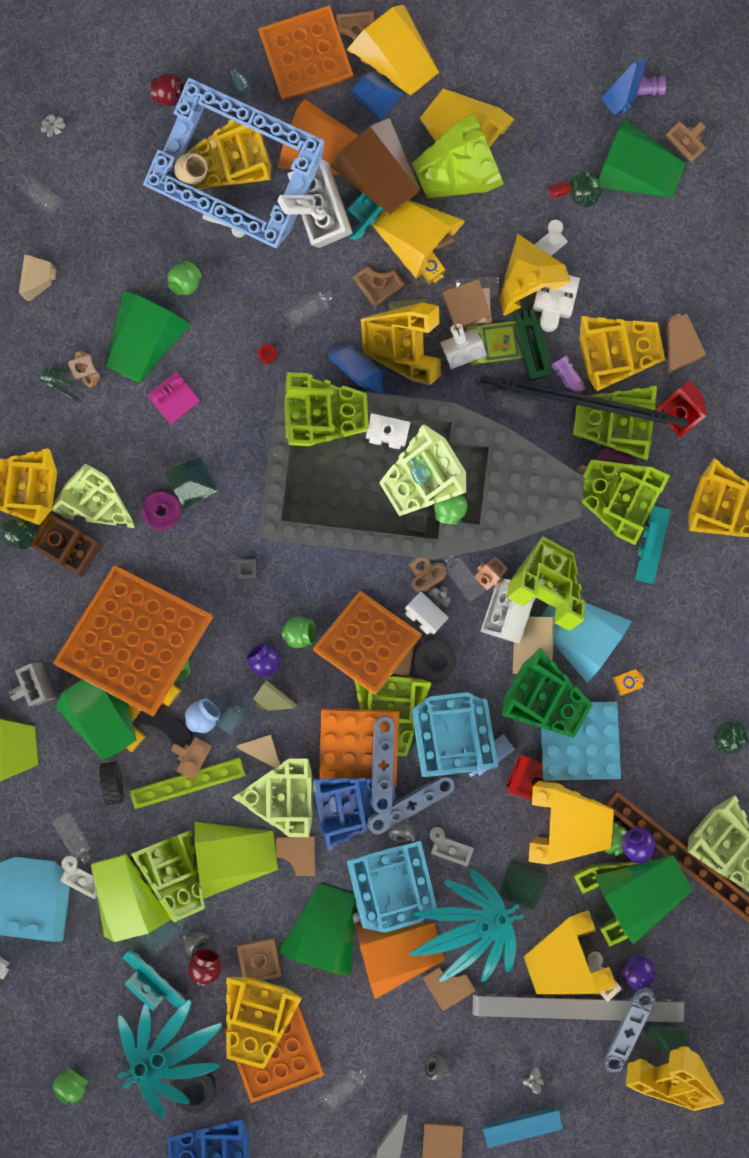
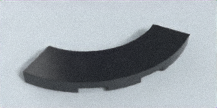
(168, 725)

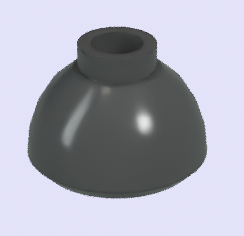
(402, 832)
(195, 941)
(436, 1067)

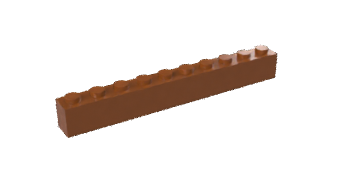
(690, 864)

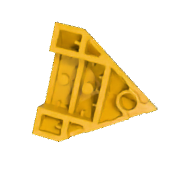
(528, 272)

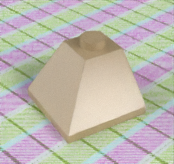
(35, 277)

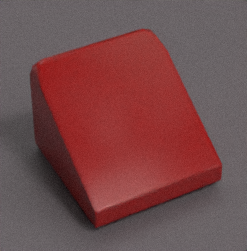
(559, 189)

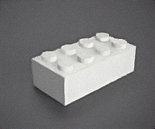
(335, 224)

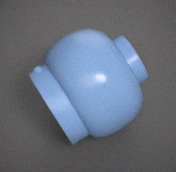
(202, 716)

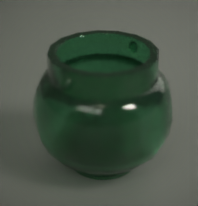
(585, 189)
(17, 533)
(731, 737)

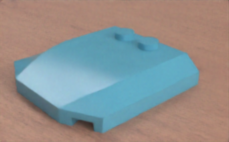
(454, 735)
(391, 886)
(33, 899)

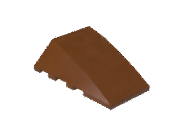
(378, 167)

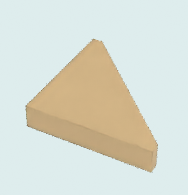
(262, 749)

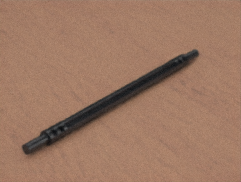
(584, 400)

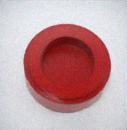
(267, 354)

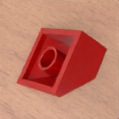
(687, 404)

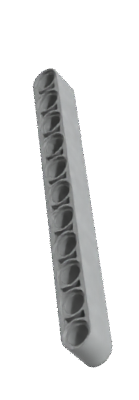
(570, 1008)

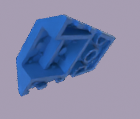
(358, 367)
(344, 807)
(217, 1141)

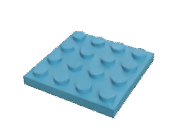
(588, 756)

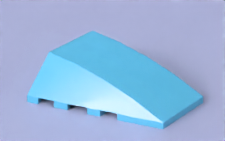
(590, 641)

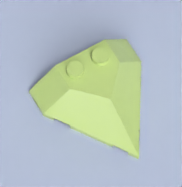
(89, 494)
(283, 797)

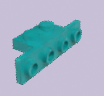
(365, 212)
(652, 545)
(149, 985)

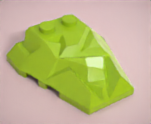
(458, 162)
(322, 411)
(622, 495)

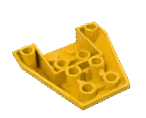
(450, 107)

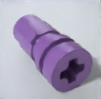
(652, 85)
(568, 375)

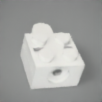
(555, 303)

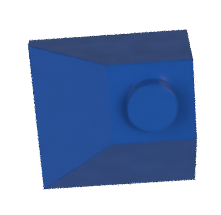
(377, 94)

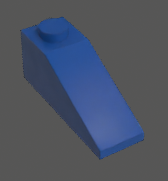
(625, 89)

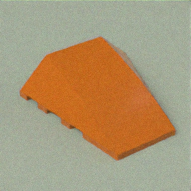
(319, 124)
(388, 955)

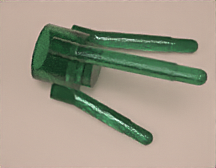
(52, 377)

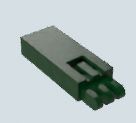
(533, 353)

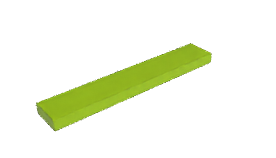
(182, 785)

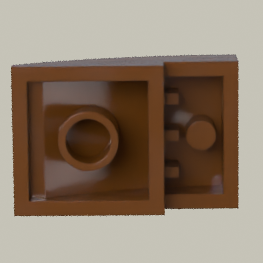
(65, 545)

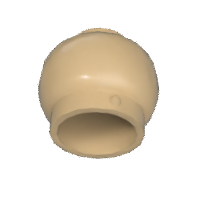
(190, 168)

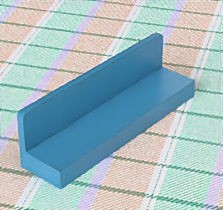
(522, 1127)

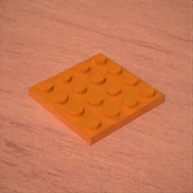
(306, 53)
(367, 642)
(348, 742)
(289, 1066)

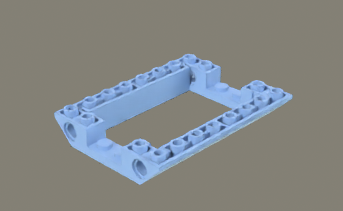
(189, 109)

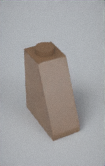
(682, 343)

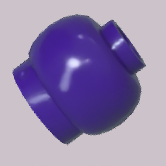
(264, 660)
(638, 845)
(639, 972)

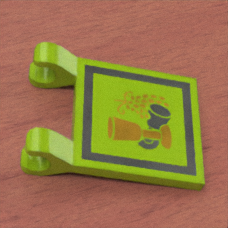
(498, 342)

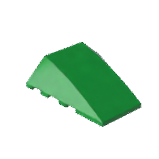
(640, 164)
(142, 336)
(545, 697)
(98, 718)
(643, 893)
(324, 932)

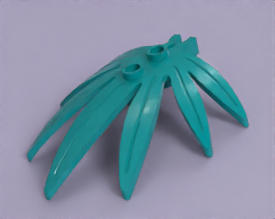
(489, 924)
(154, 1065)

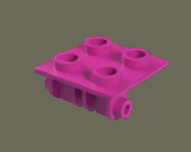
(173, 398)

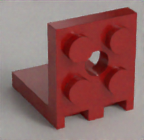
(522, 776)

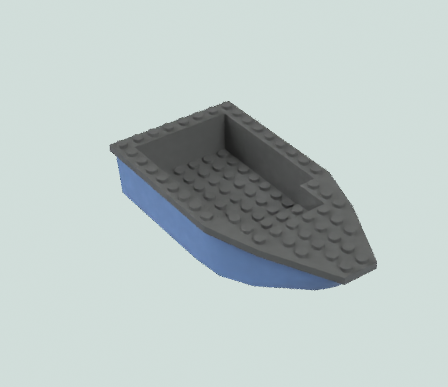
(335, 496)

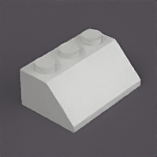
(505, 617)

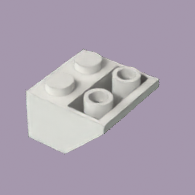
(425, 613)

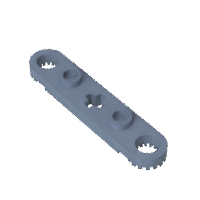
(382, 750)
(422, 798)
(634, 1018)

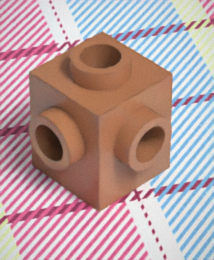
(491, 573)

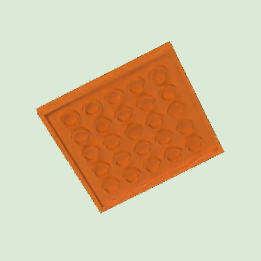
(133, 640)

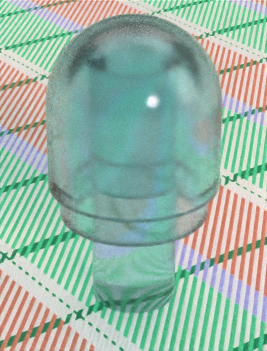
(240, 82)
(418, 472)

